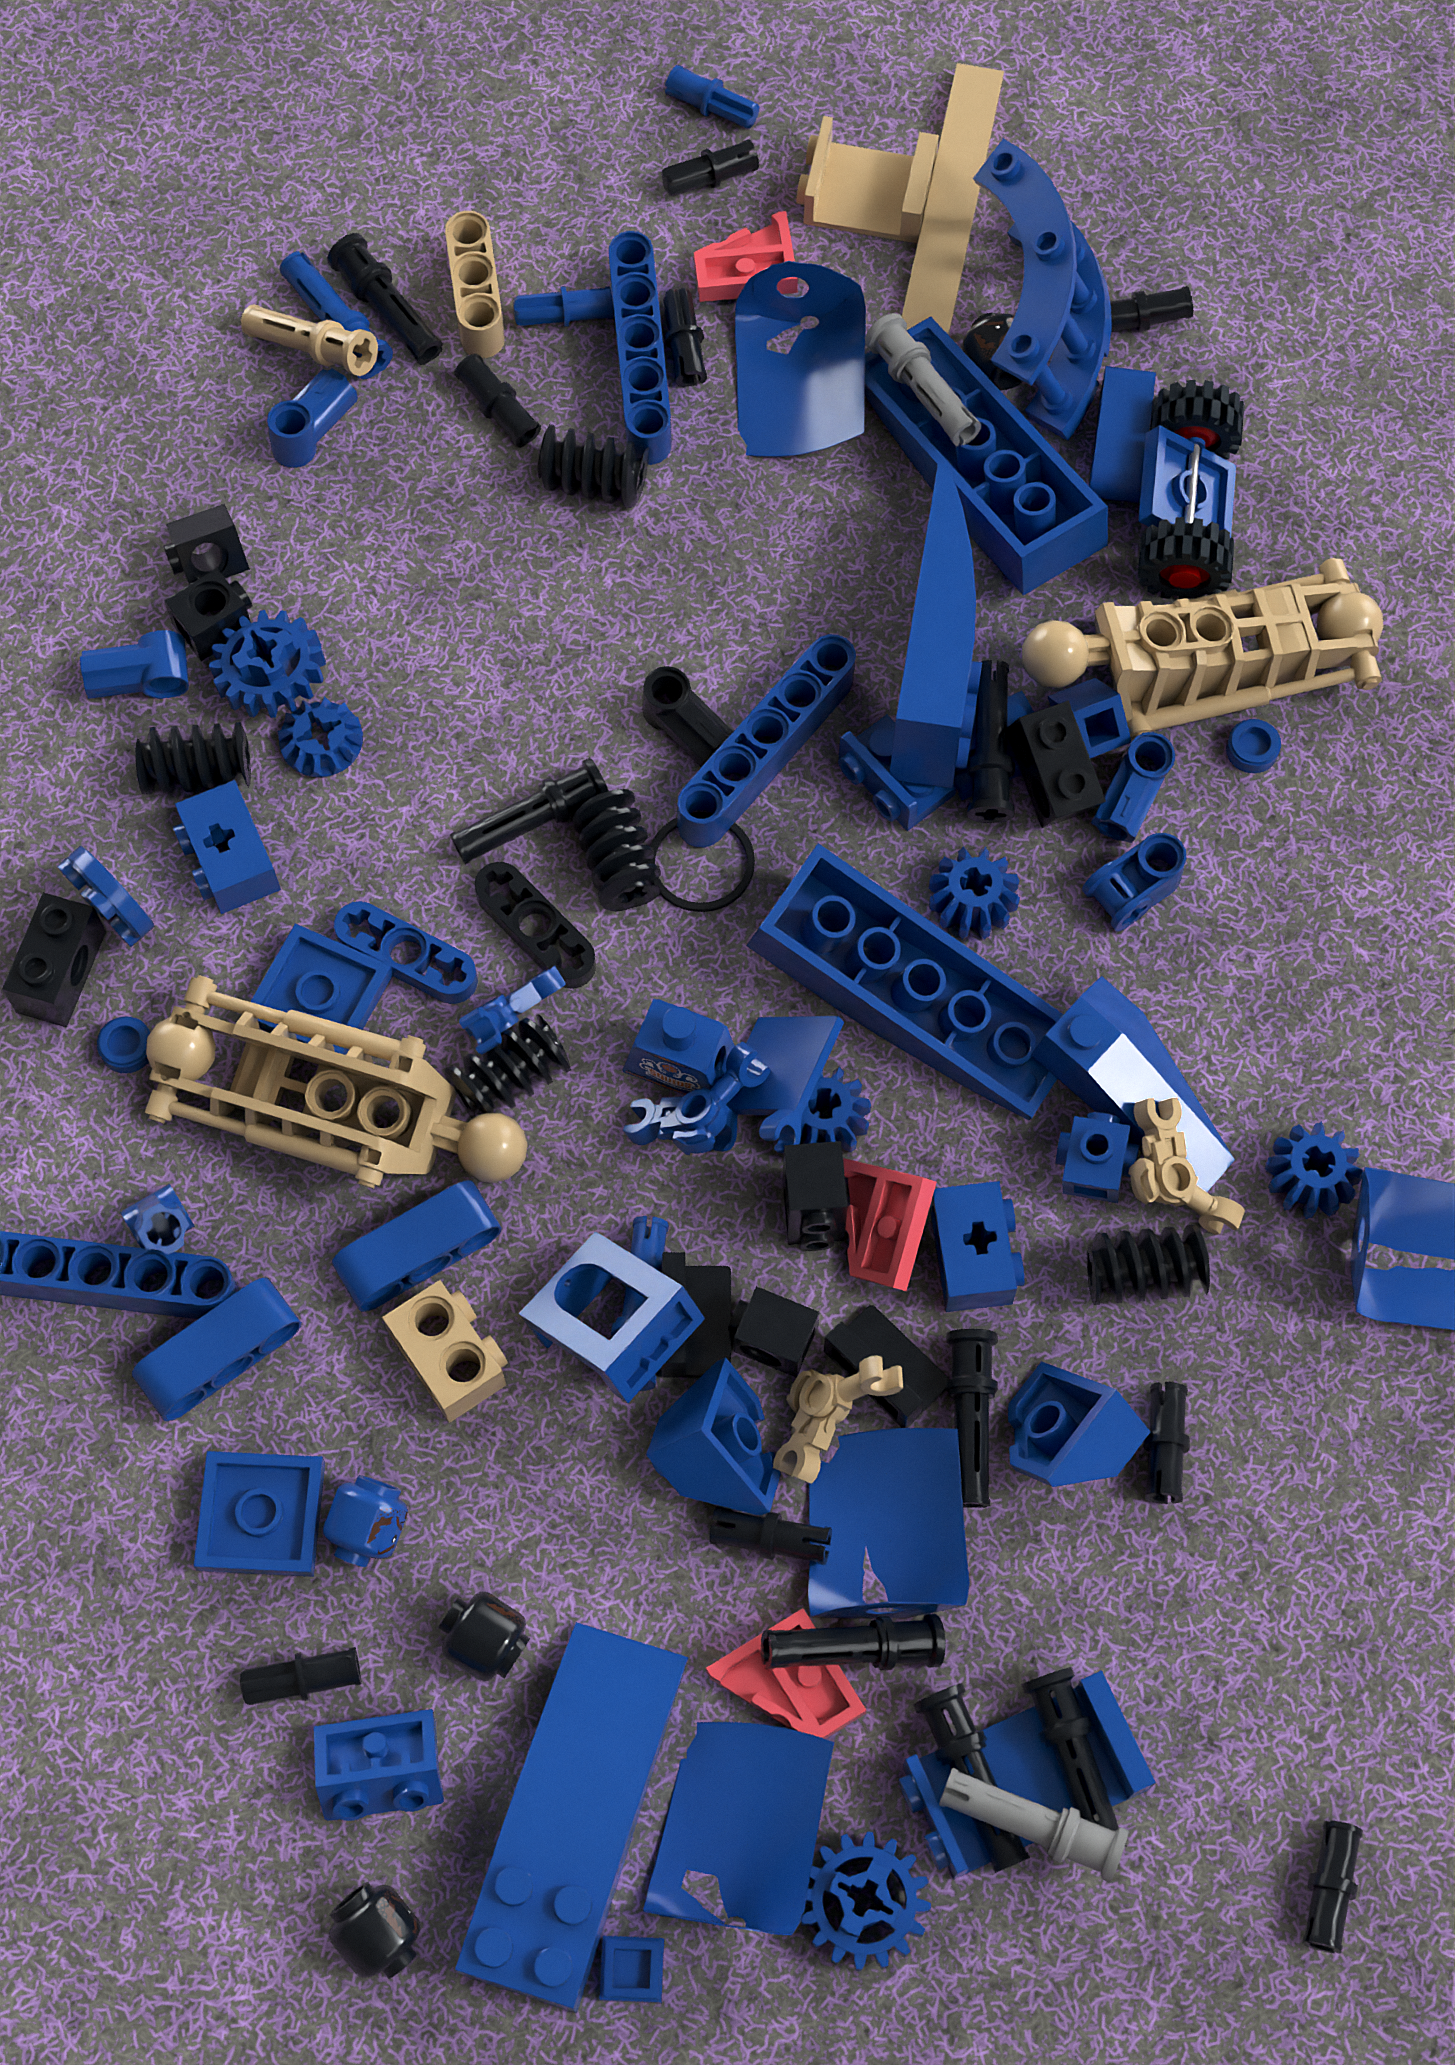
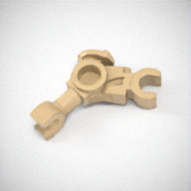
(1168, 1176)
(821, 1404)

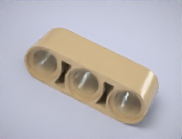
(471, 264)

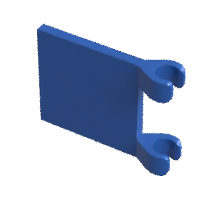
(796, 1055)

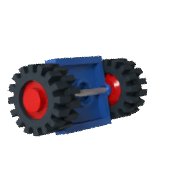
(1189, 490)

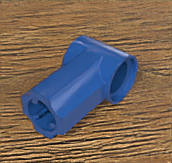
(308, 417)
(152, 667)
(1134, 788)
(158, 1221)

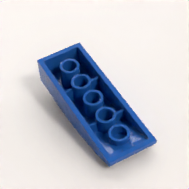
(1012, 484)
(939, 671)
(908, 982)
(572, 1818)

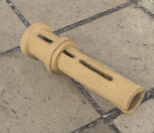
(325, 341)

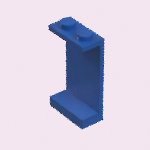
(1027, 1770)

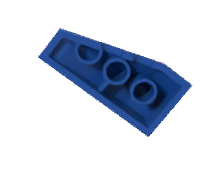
(1115, 1058)

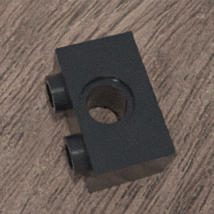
(54, 959)

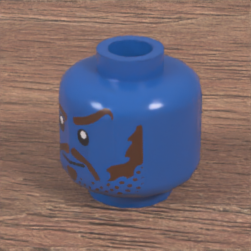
(365, 1520)

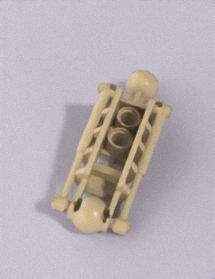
(1189, 658)
(184, 1049)

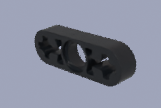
(520, 888)

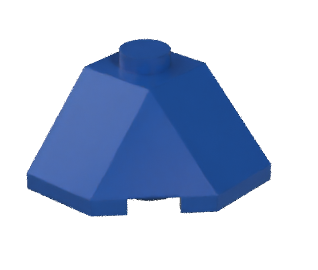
(1071, 1428)
(712, 1445)

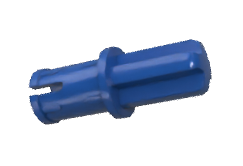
(710, 97)
(563, 306)

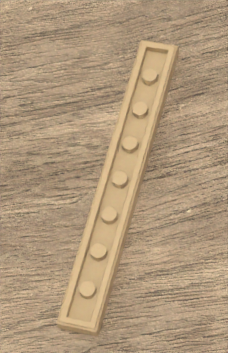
(952, 196)

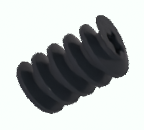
(592, 467)
(192, 759)
(615, 850)
(508, 1067)
(1147, 1263)

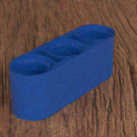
(1121, 433)
(416, 1245)
(216, 1349)

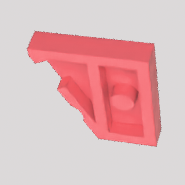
(728, 265)
(885, 1222)
(799, 1697)

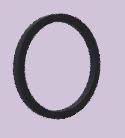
(713, 905)

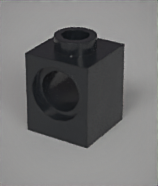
(205, 527)
(208, 593)
(774, 1330)

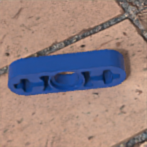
(446, 956)

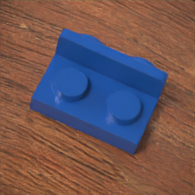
(868, 761)
(377, 1765)

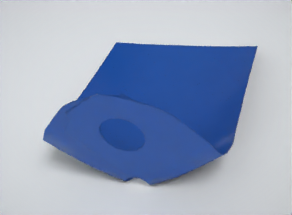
(818, 388)
(1408, 1217)
(905, 1505)
(749, 1816)

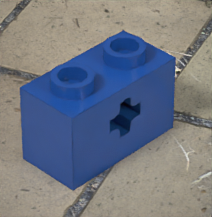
(217, 820)
(970, 1278)

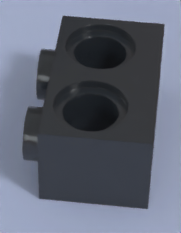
(1055, 764)
(814, 1194)

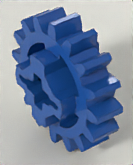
(251, 682)
(899, 1920)

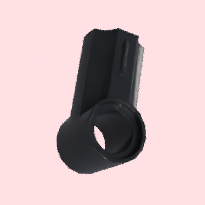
(686, 720)

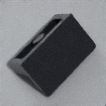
(711, 1293)
(875, 1335)

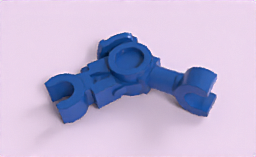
(501, 1012)
(700, 1114)

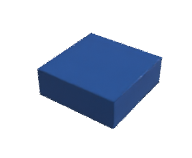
(632, 1969)

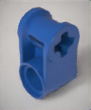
(1130, 886)

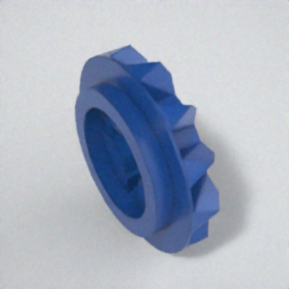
(310, 756)

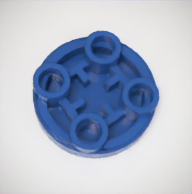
(106, 895)

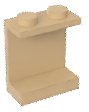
(866, 187)

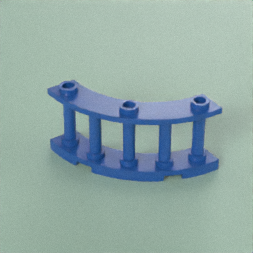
(1062, 296)

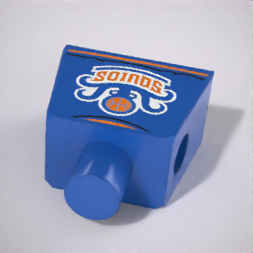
(679, 1049)

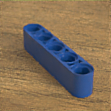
(635, 328)
(760, 761)
(124, 1285)

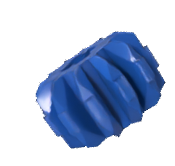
(957, 900)
(846, 1110)
(1309, 1187)

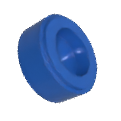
(1253, 746)
(123, 1044)

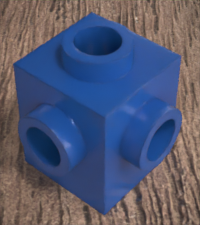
(1096, 1175)

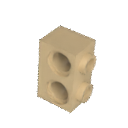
(437, 1355)

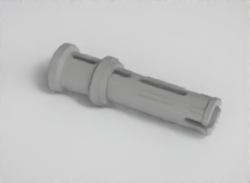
(911, 365)
(1061, 1832)

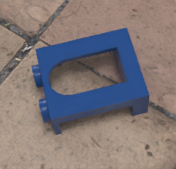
(641, 1343)

